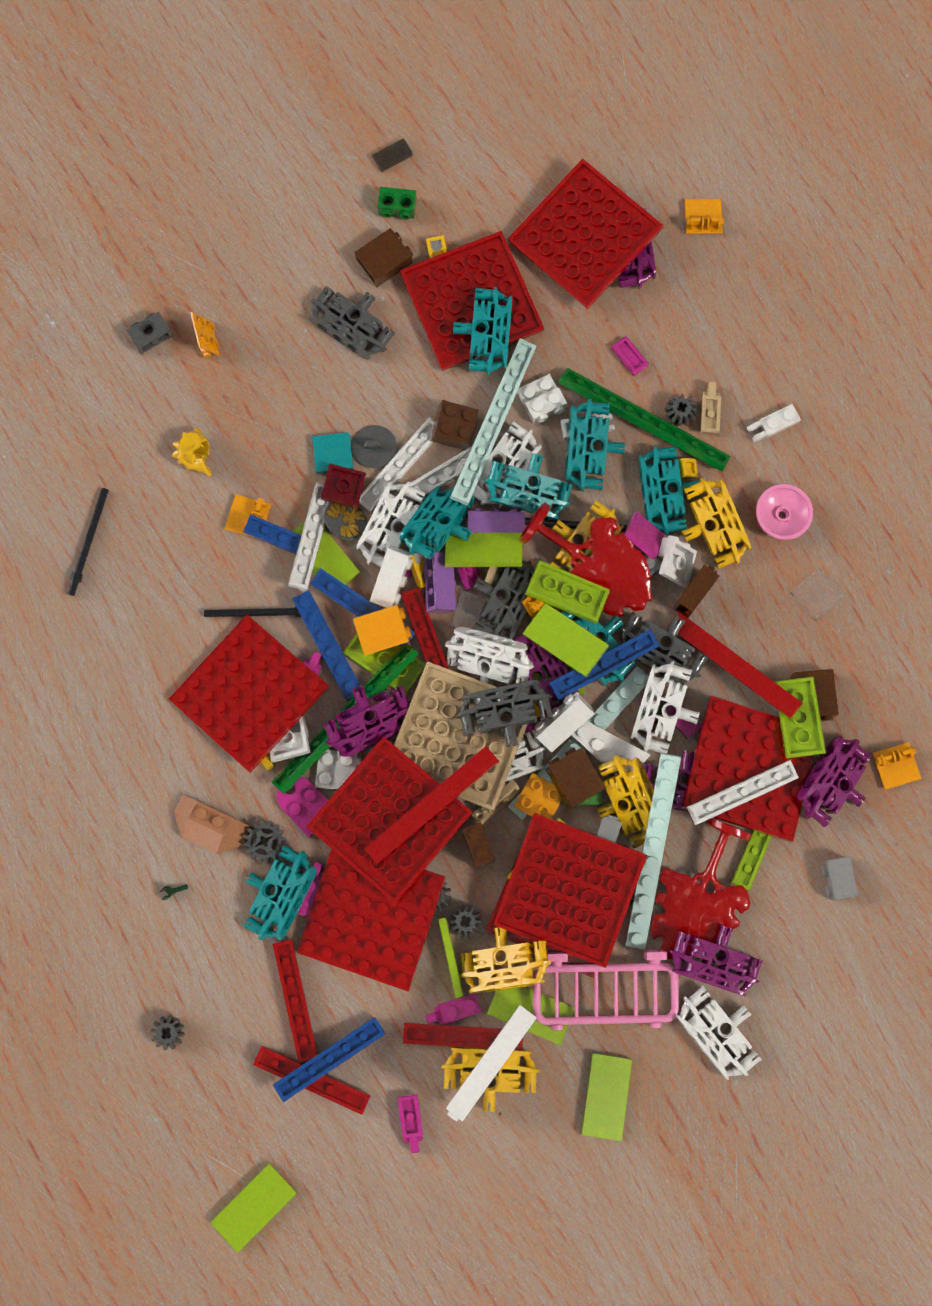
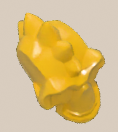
(193, 451)

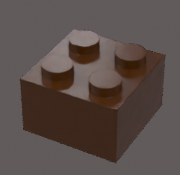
(454, 425)

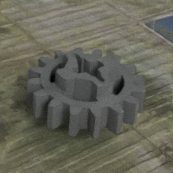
(260, 834)

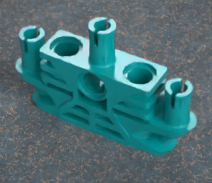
(500, 335)
(578, 440)
(652, 492)
(522, 500)
(435, 523)
(606, 632)
(290, 891)

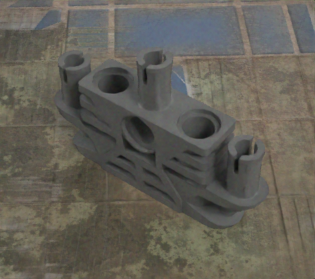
(356, 332)
(494, 607)
(678, 649)
(500, 698)

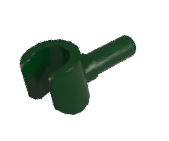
(171, 891)

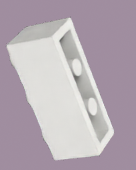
(391, 577)
(565, 721)

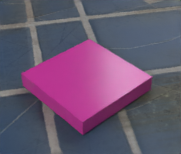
(644, 535)

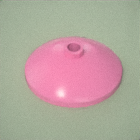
(790, 502)

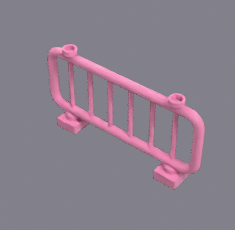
(654, 957)

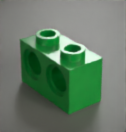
(397, 198)

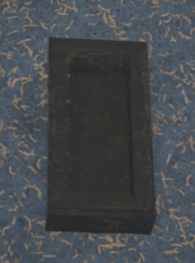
(392, 155)

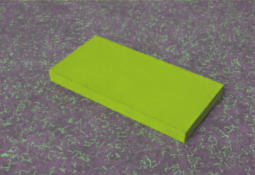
(484, 550)
(332, 558)
(567, 592)
(565, 640)
(375, 661)
(802, 732)
(507, 1001)
(606, 1097)
(253, 1207)

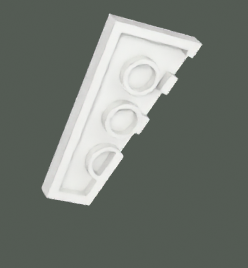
(605, 745)

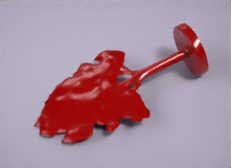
(612, 564)
(689, 905)

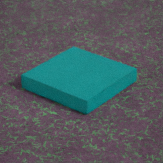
(332, 450)

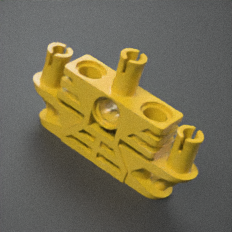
(727, 517)
(583, 530)
(634, 789)
(506, 978)
(504, 1081)

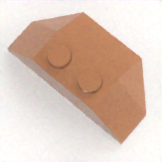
(208, 826)

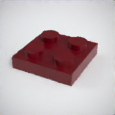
(343, 486)

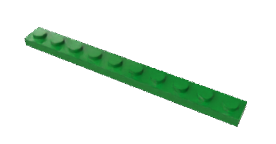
(645, 420)
(318, 745)

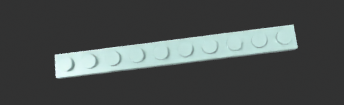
(493, 422)
(602, 718)
(653, 847)

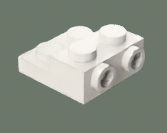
(542, 399)
(677, 560)
(293, 743)
(334, 769)

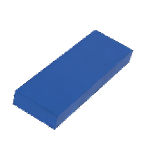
(272, 534)

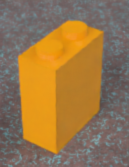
(382, 629)

